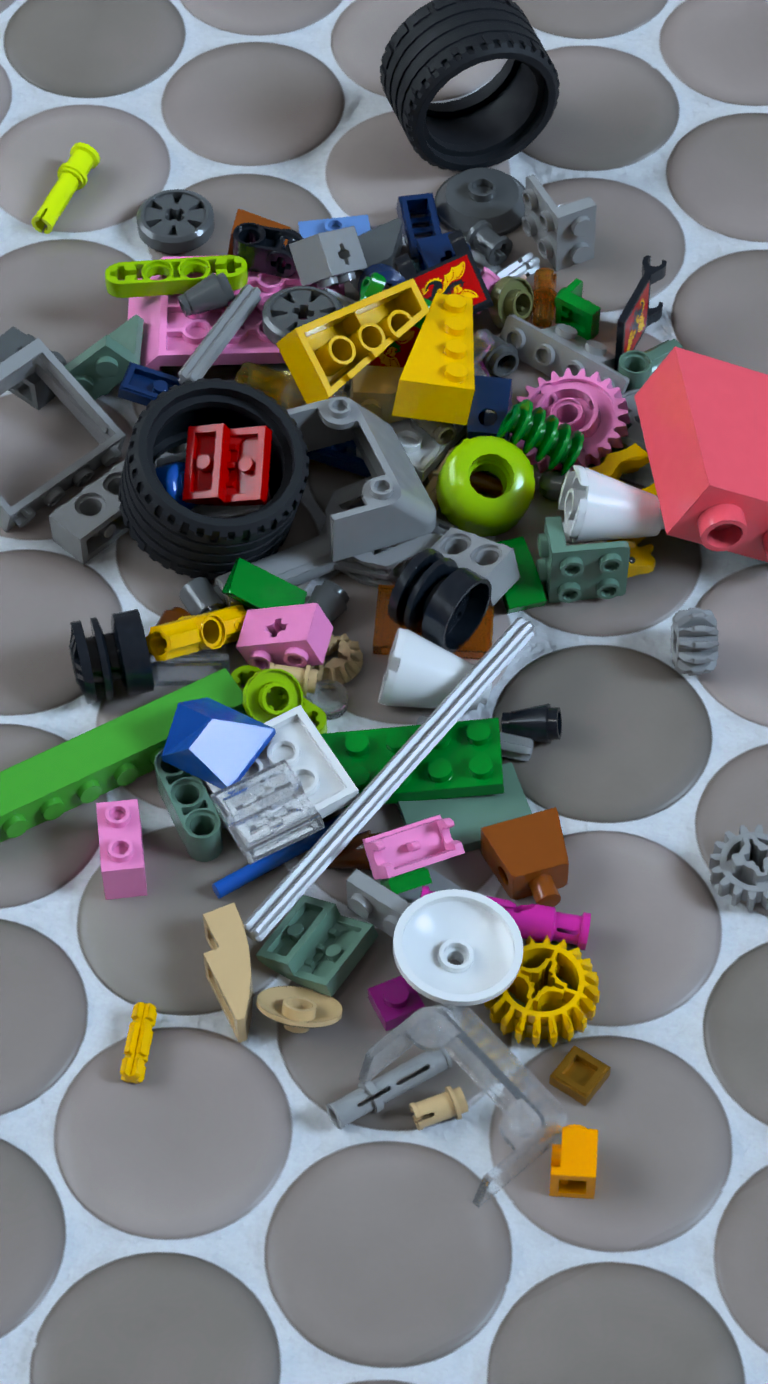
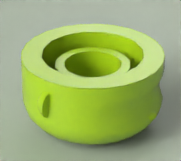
(470, 509)

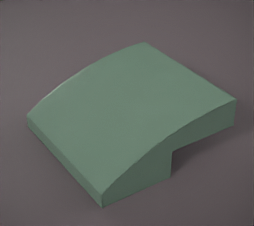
(317, 945)

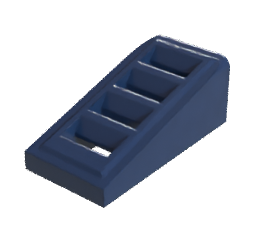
(417, 205)

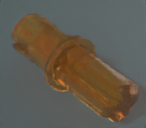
(544, 297)

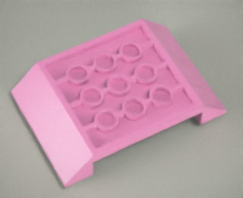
(173, 337)

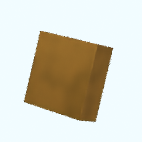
(579, 1075)

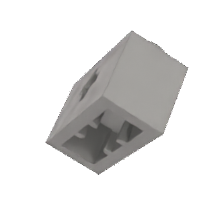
(328, 257)

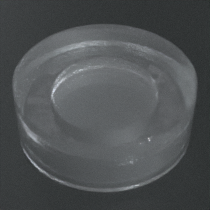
(331, 698)

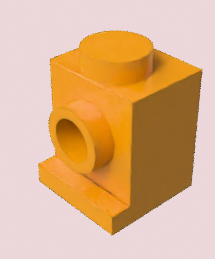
(574, 1163)

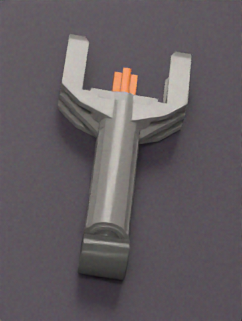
(313, 560)

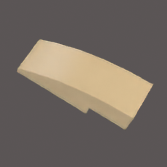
(230, 967)

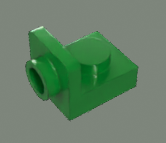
(576, 311)

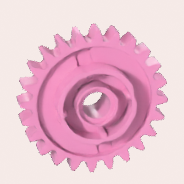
(589, 407)

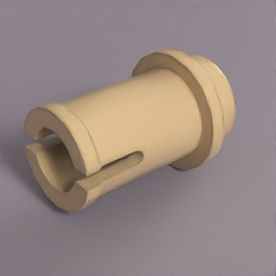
(306, 676)
(439, 1107)

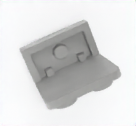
(562, 233)
(381, 905)

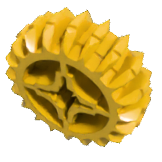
(555, 1008)

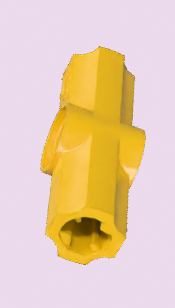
(196, 633)

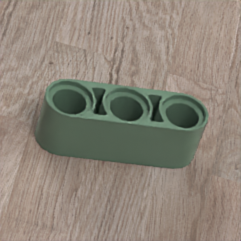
(190, 819)

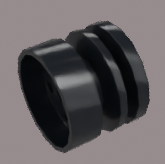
(439, 600)
(111, 656)

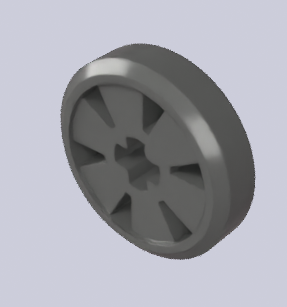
(175, 221)
(286, 307)

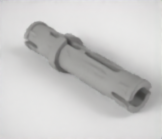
(346, 1109)

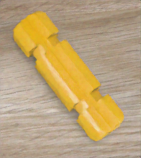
(138, 1042)

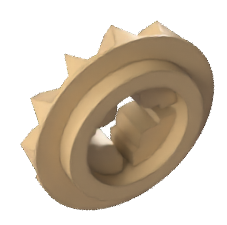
(346, 665)

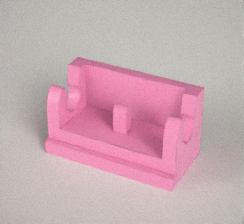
(411, 847)

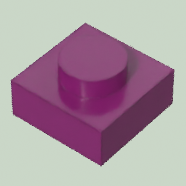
(394, 1001)

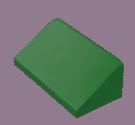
(260, 588)

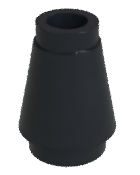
(538, 722)

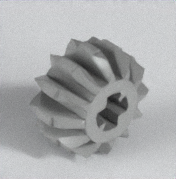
(694, 641)

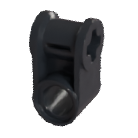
(265, 248)

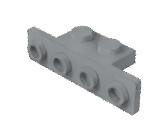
(560, 349)

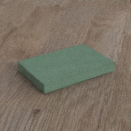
(473, 811)

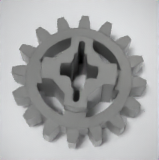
(747, 871)

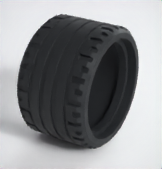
(495, 119)
(189, 540)

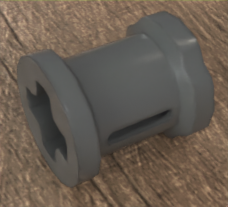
(489, 243)

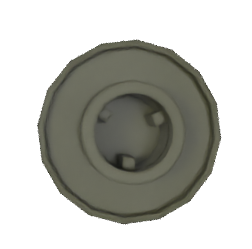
(510, 297)

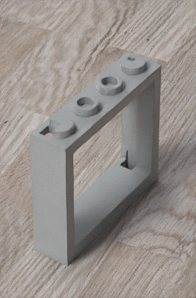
(39, 359)

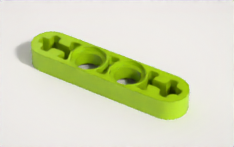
(123, 277)

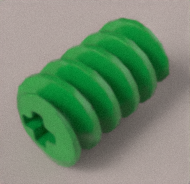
(542, 434)

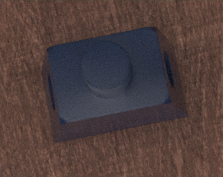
(492, 395)

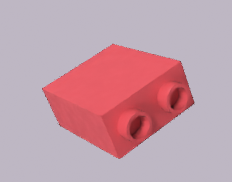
(709, 451)

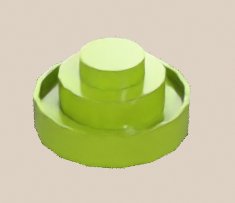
(271, 694)

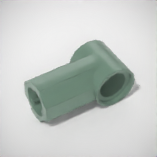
(640, 365)

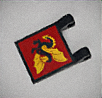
(452, 276)
(637, 313)

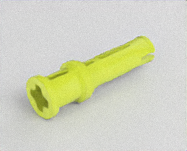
(71, 177)

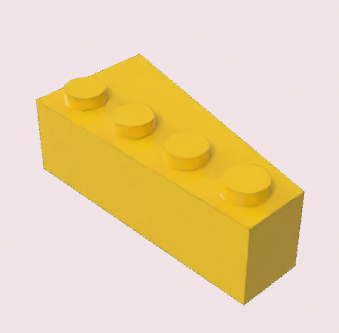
(342, 343)
(440, 368)

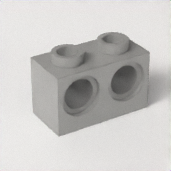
(483, 557)

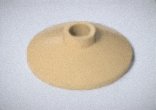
(299, 1007)

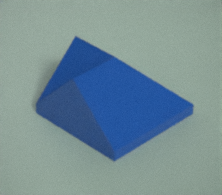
(214, 741)

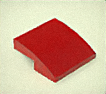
(227, 465)

